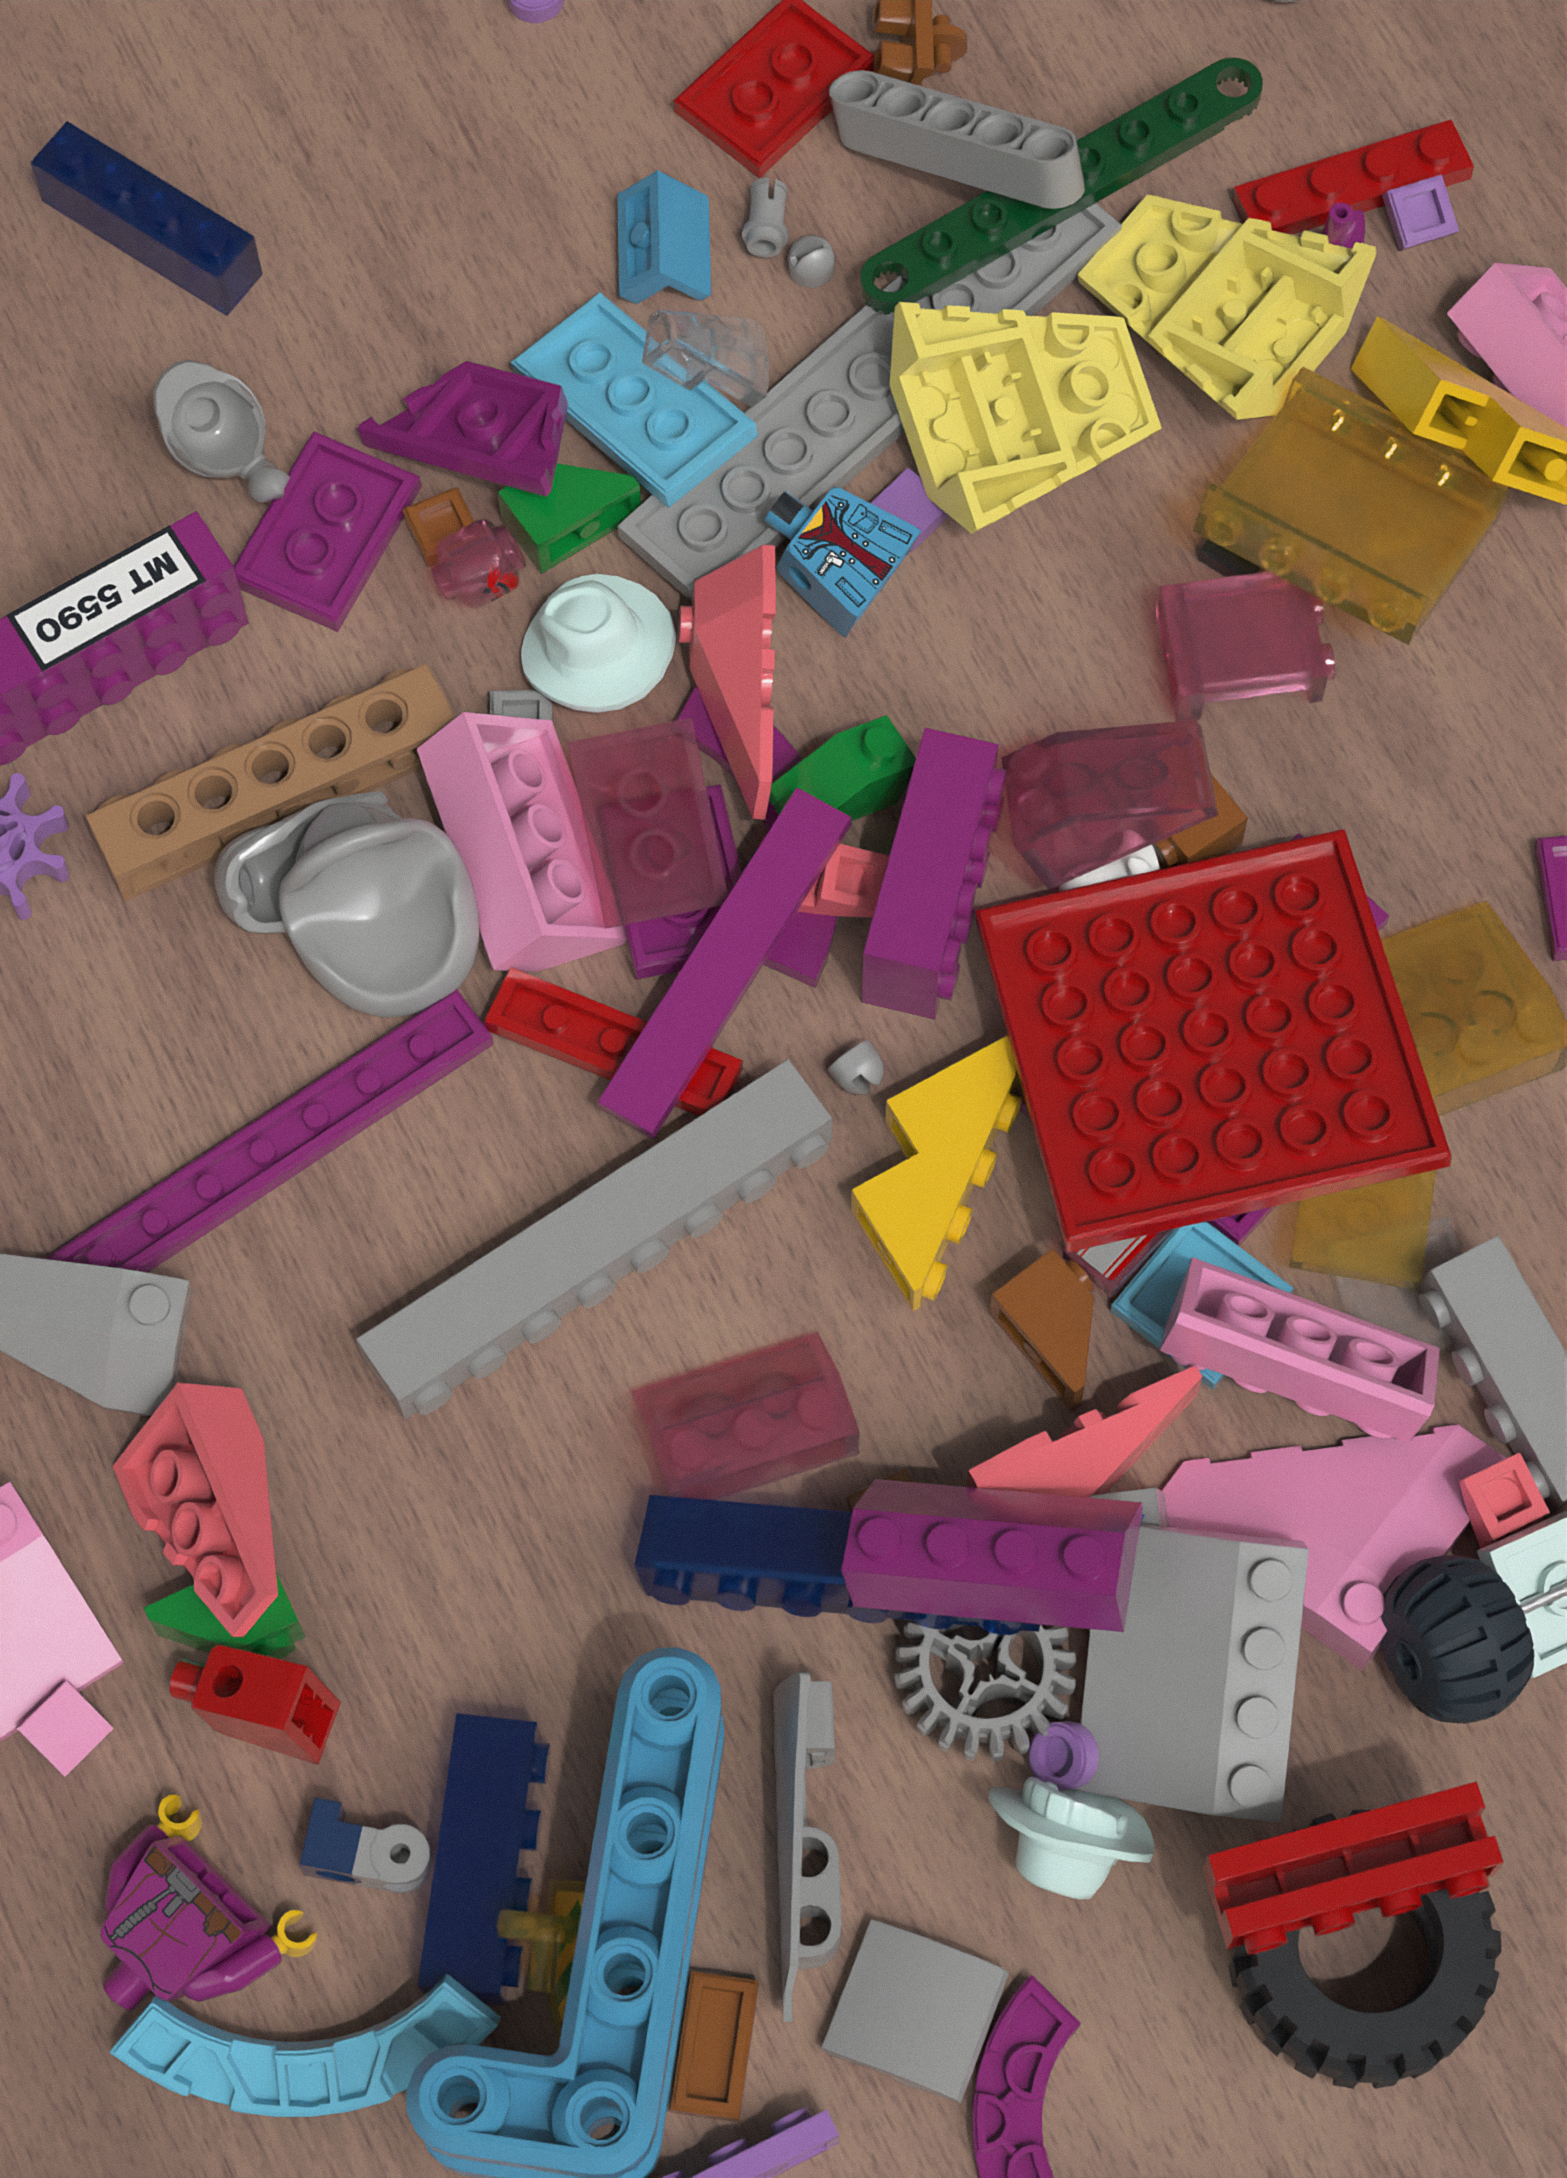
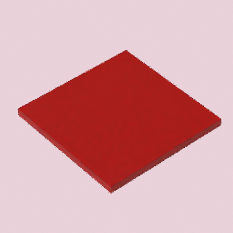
(1210, 1040)

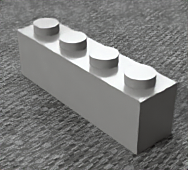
(1508, 1354)

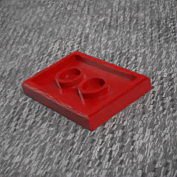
(771, 85)

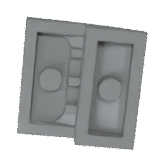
(915, 2010)

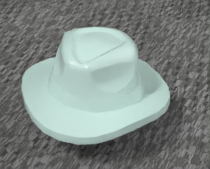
(598, 644)
(1071, 1835)

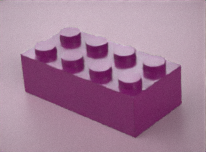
(933, 874)

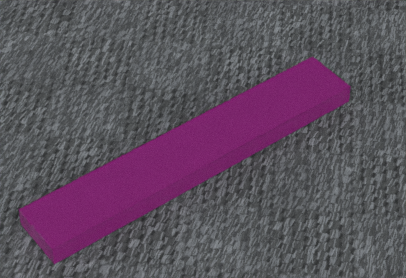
(724, 963)

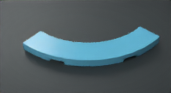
(300, 2076)

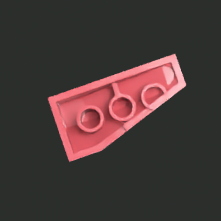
(734, 664)
(1093, 1450)
(204, 1490)

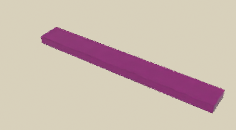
(284, 1140)

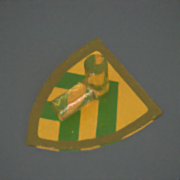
(552, 1942)

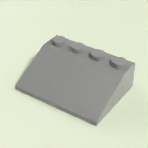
(1203, 1677)

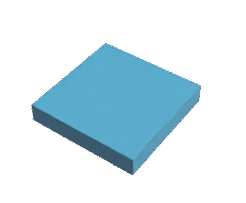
(1152, 1292)

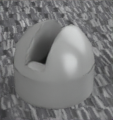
(815, 267)
(857, 1067)

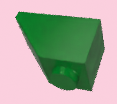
(575, 514)
(852, 771)
(190, 1622)

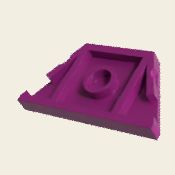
(480, 426)

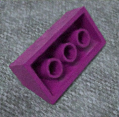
(992, 1554)

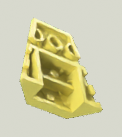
(1229, 298)
(1013, 402)

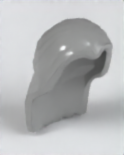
(257, 861)

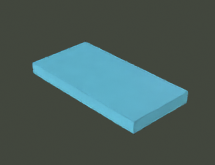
(630, 411)

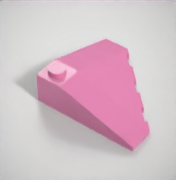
(1356, 1507)

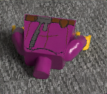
(183, 1922)

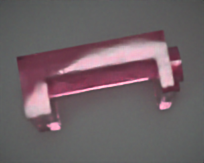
(1241, 641)

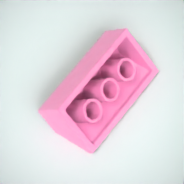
(1520, 330)
(521, 837)
(1302, 1352)

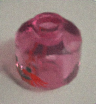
(478, 563)

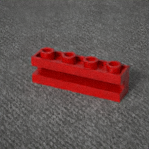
(1352, 1867)

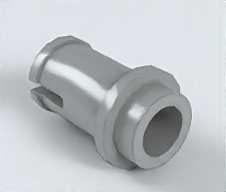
(766, 230)

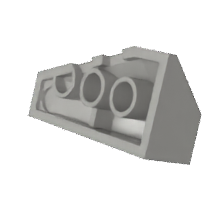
(95, 1328)

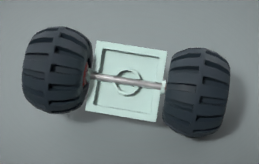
(1477, 1630)

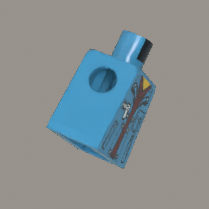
(840, 552)

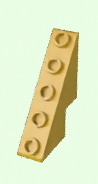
(1464, 411)
(947, 1139)

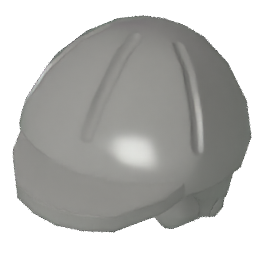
(216, 427)

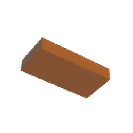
(715, 2046)

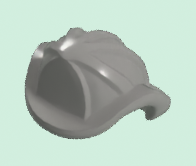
(381, 909)

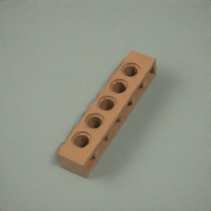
(199, 834)

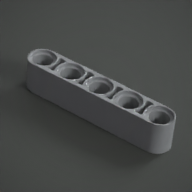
(958, 139)

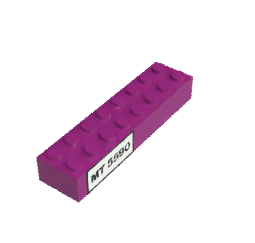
(113, 631)

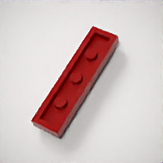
(1303, 195)
(593, 1036)

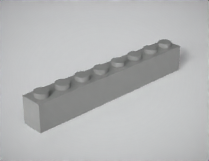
(596, 1240)

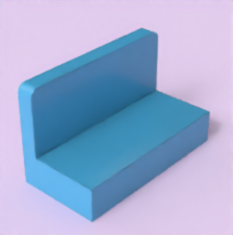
(663, 239)

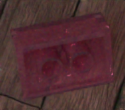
(748, 1420)

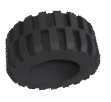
(1387, 2044)

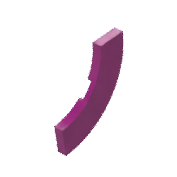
(1014, 2084)

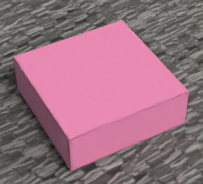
(65, 1728)

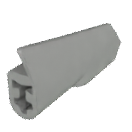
(801, 1742)

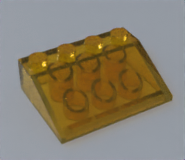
(1475, 1007)

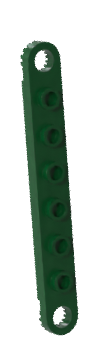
(1109, 161)

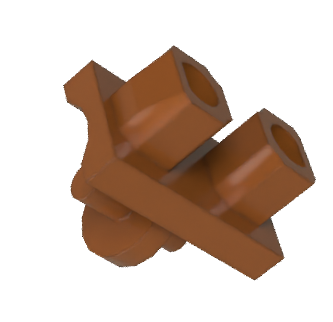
(923, 42)

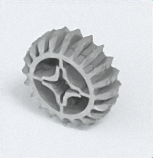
(1009, 1686)

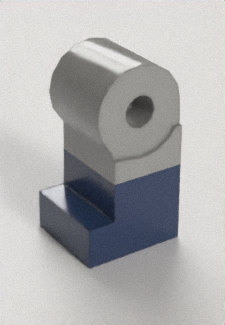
(362, 1855)

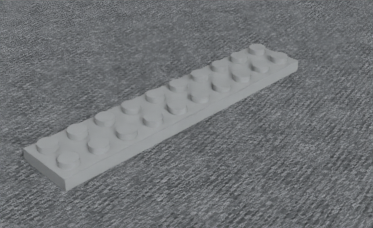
(837, 413)

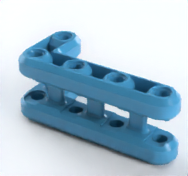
(632, 1932)

